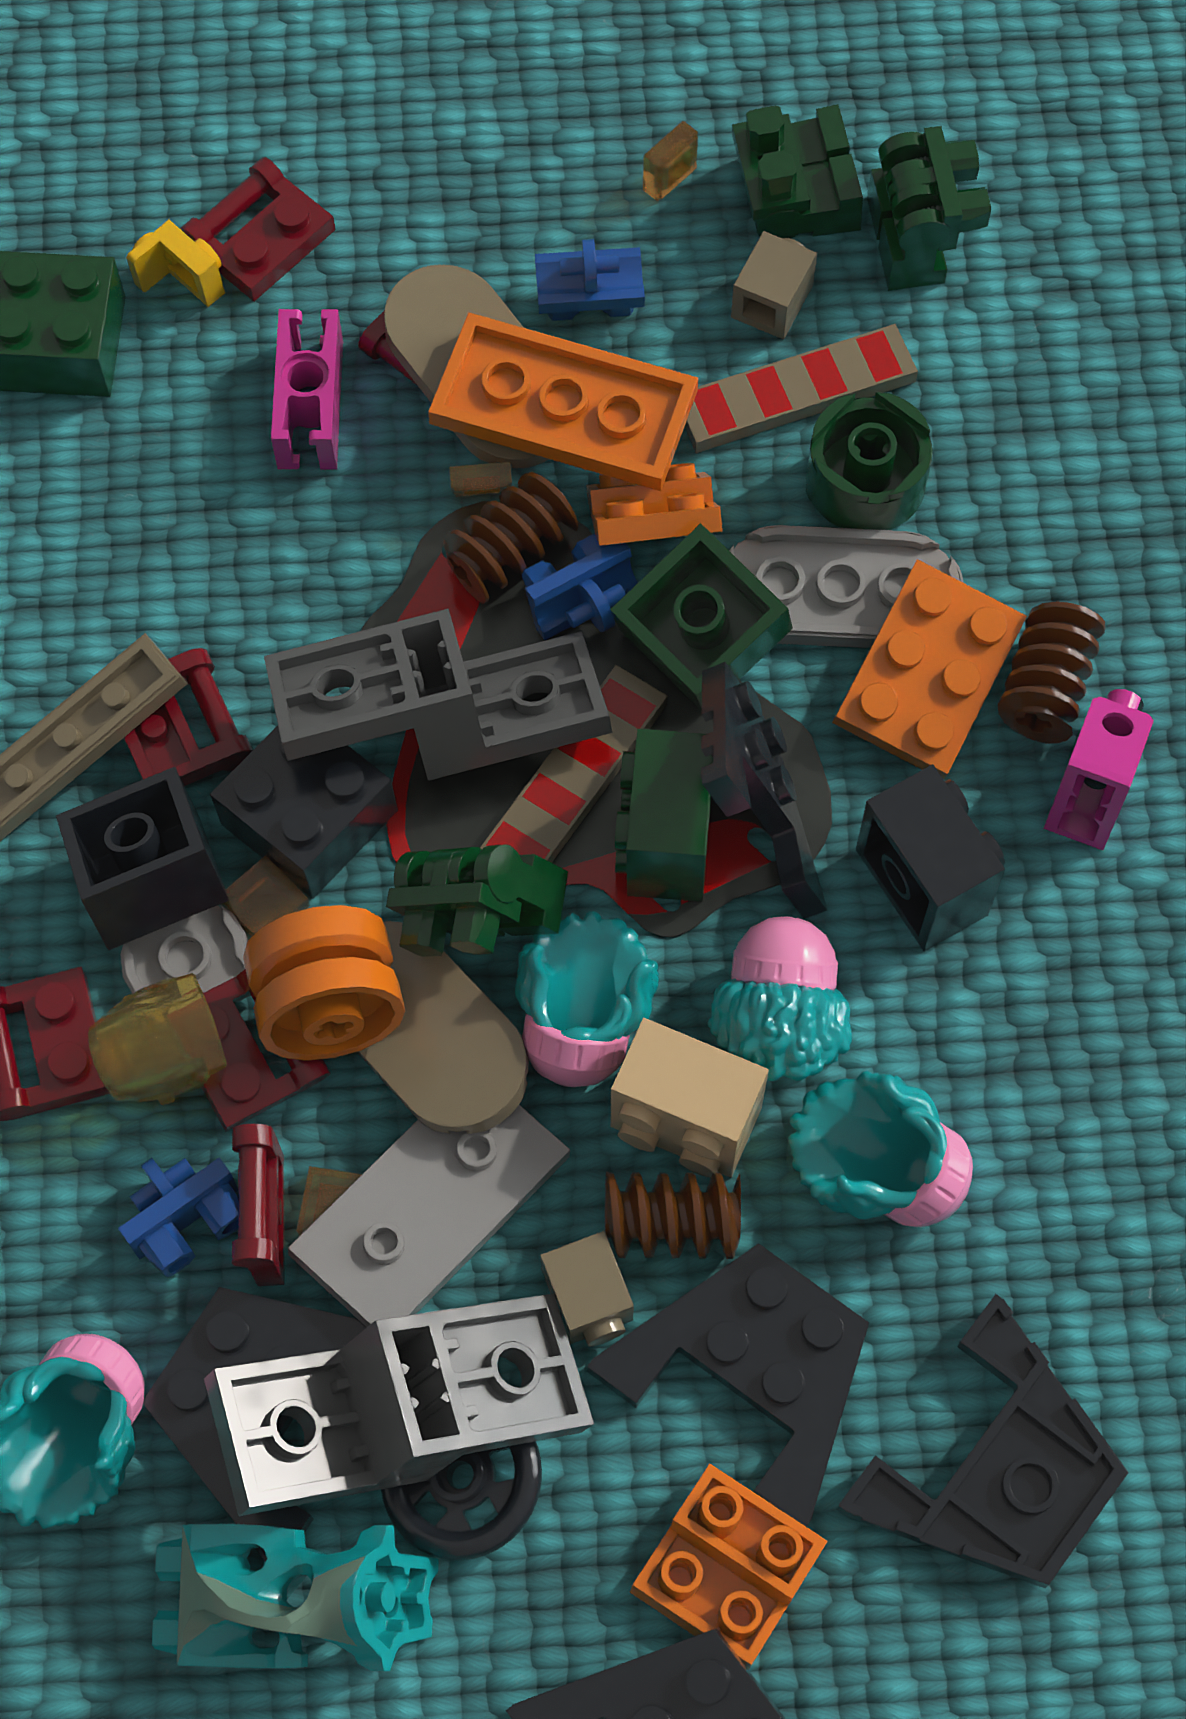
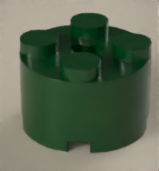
(869, 462)

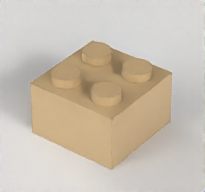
(686, 1099)

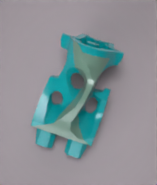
(350, 1590)

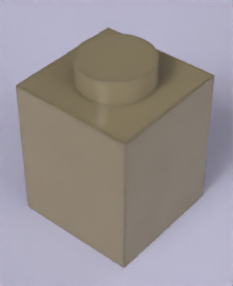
(773, 284)
(588, 1290)

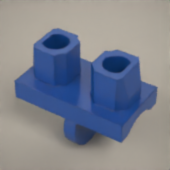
(589, 281)
(581, 589)
(175, 1202)

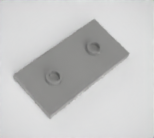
(424, 1213)

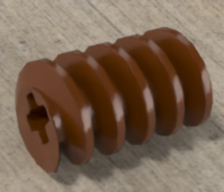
(506, 531)
(1051, 671)
(673, 1214)

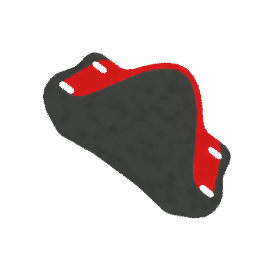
(469, 804)

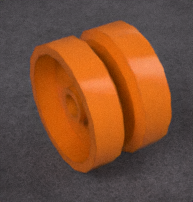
(323, 982)

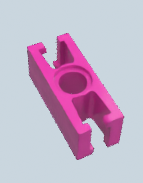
(311, 408)

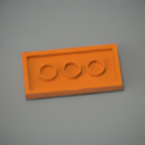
(563, 401)

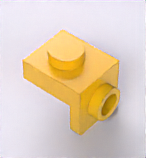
(175, 253)

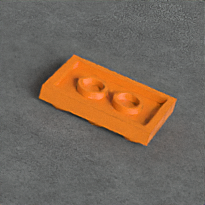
(929, 669)

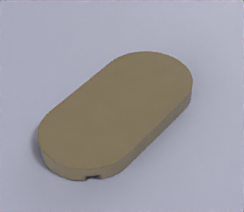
(424, 325)
(454, 1052)

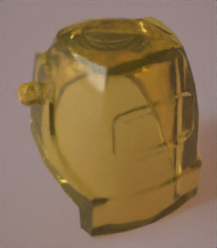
(157, 1042)

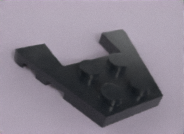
(752, 775)
(228, 1333)
(769, 1342)
(1025, 1484)
(676, 1682)

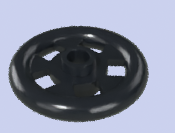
(453, 1535)

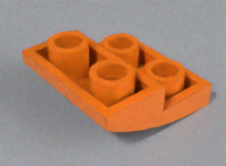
(637, 513)
(728, 1564)

